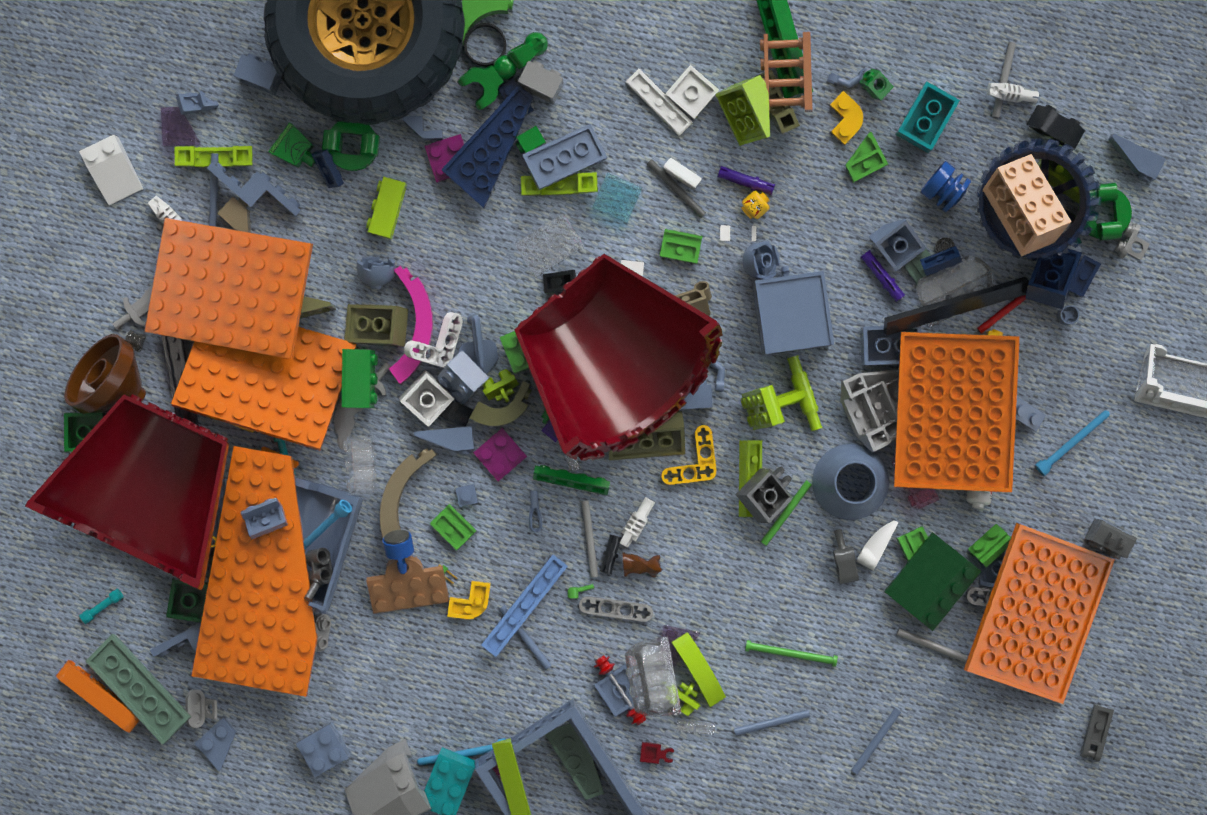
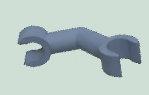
(837, 80)
(720, 376)

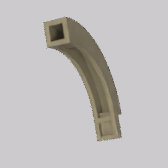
(391, 497)

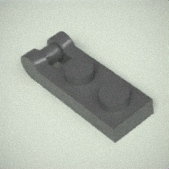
(1097, 732)

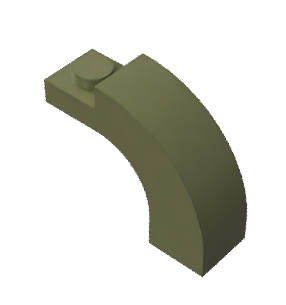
(781, 116)
(501, 416)

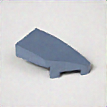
(194, 103)

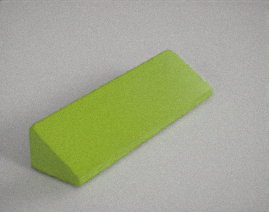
(749, 463)
(511, 777)

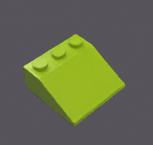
(747, 109)

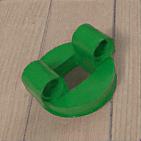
(369, 145)
(1122, 213)

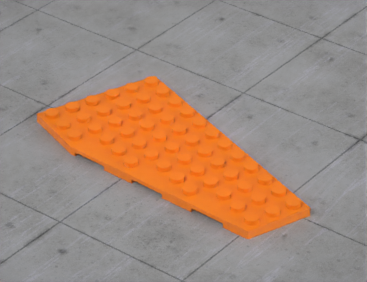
(255, 610)

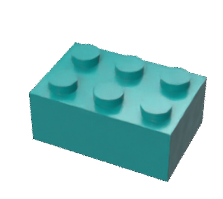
(927, 117)
(448, 782)

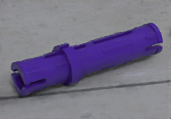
(746, 180)
(896, 294)

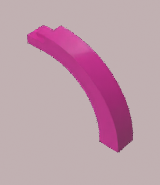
(406, 366)

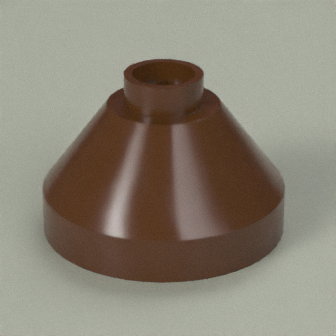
(104, 376)

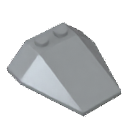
(872, 406)
(388, 786)

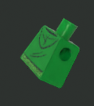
(293, 147)

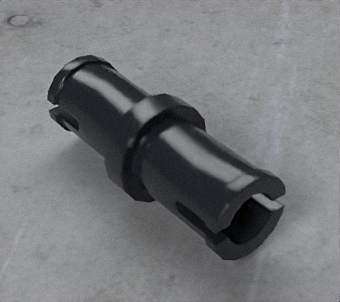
(610, 554)

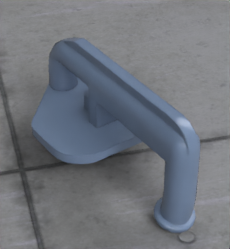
(480, 351)

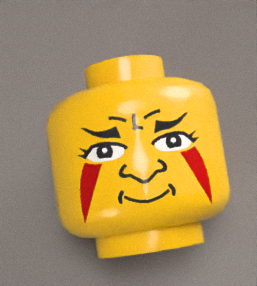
(755, 205)

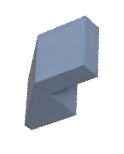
(416, 123)

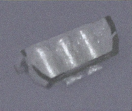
(954, 281)
(652, 678)

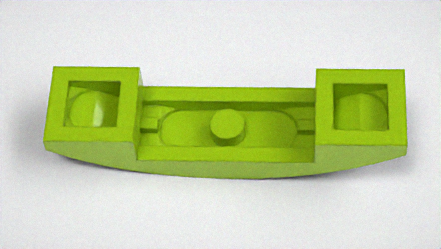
(201, 156)
(574, 184)
(699, 669)

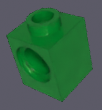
(882, 87)
(530, 140)

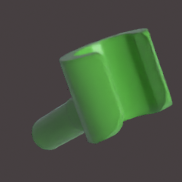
(573, 591)

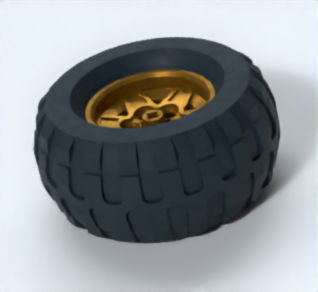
(368, 85)

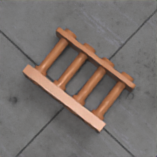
(803, 62)

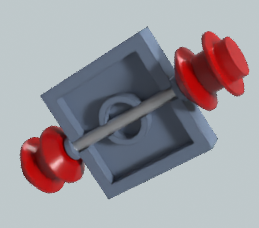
(616, 689)

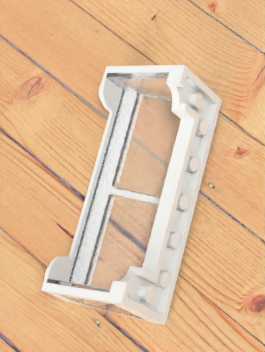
(1172, 382)

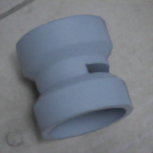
(1071, 315)

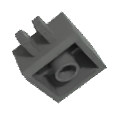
(765, 494)
(1110, 538)

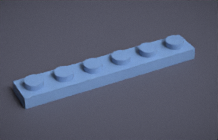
(524, 605)

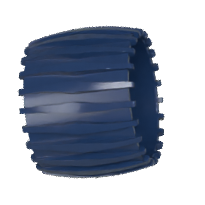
(1082, 179)

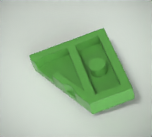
(866, 159)

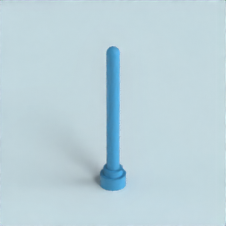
(1045, 465)
(341, 510)
(467, 753)

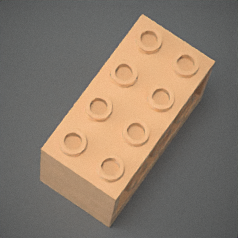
(1026, 205)

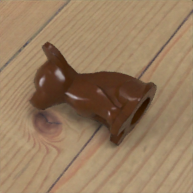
(637, 565)

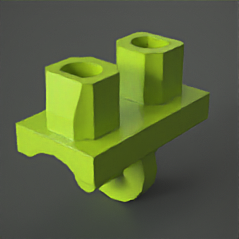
(501, 389)
(689, 703)

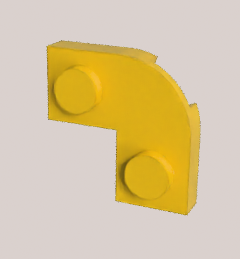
(851, 115)
(474, 605)

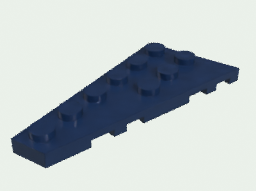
(482, 157)

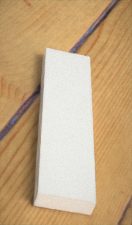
(658, 102)

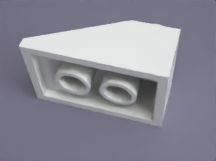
(111, 169)

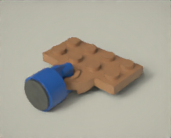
(405, 579)

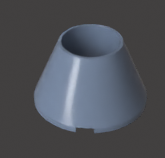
(826, 475)

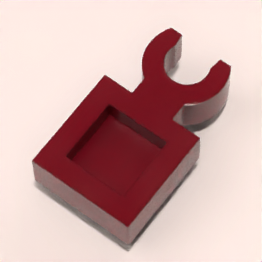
(653, 753)

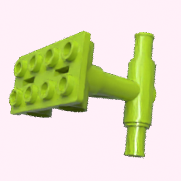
(765, 407)

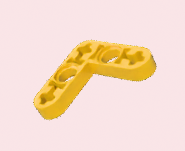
(702, 462)

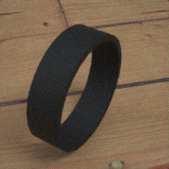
(473, 29)

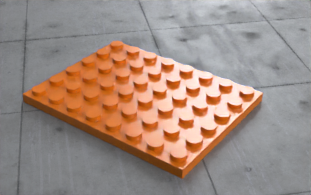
(228, 288)
(265, 391)
(956, 411)
(1039, 614)

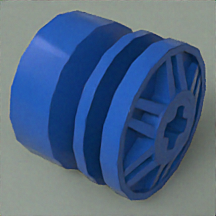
(945, 186)

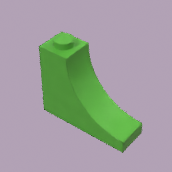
(479, 9)

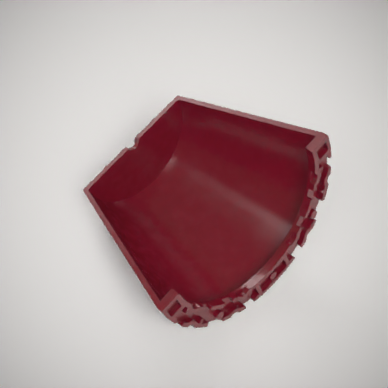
(615, 357)
(143, 487)

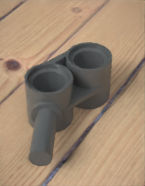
(845, 560)
(321, 570)

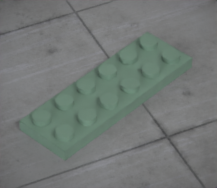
(138, 689)

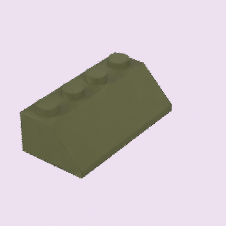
(664, 441)

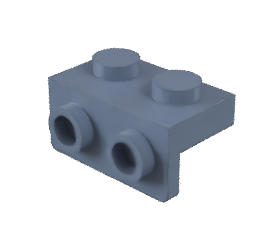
(264, 518)

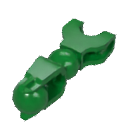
(504, 68)

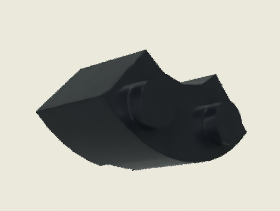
(1052, 124)

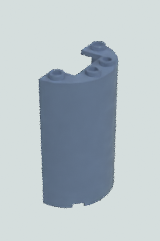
(315, 505)

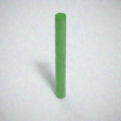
(786, 512)

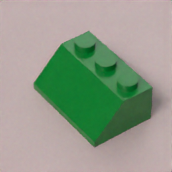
(359, 378)

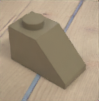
(236, 214)

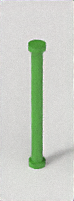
(791, 653)

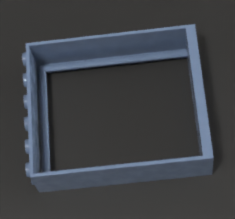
(572, 713)

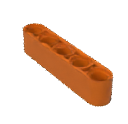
(96, 695)

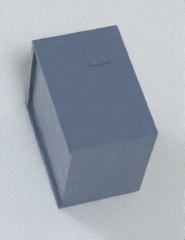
(792, 312)

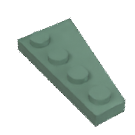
(576, 760)

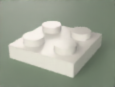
(692, 92)

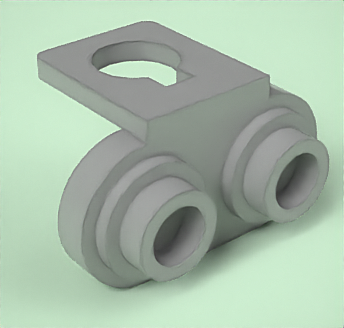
(1125, 248)
(322, 625)
(197, 707)

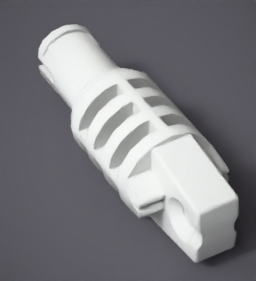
(1011, 93)
(162, 210)
(636, 523)

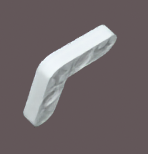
(437, 352)

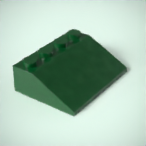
(932, 581)

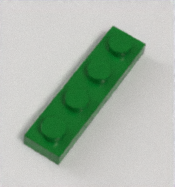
(577, 481)

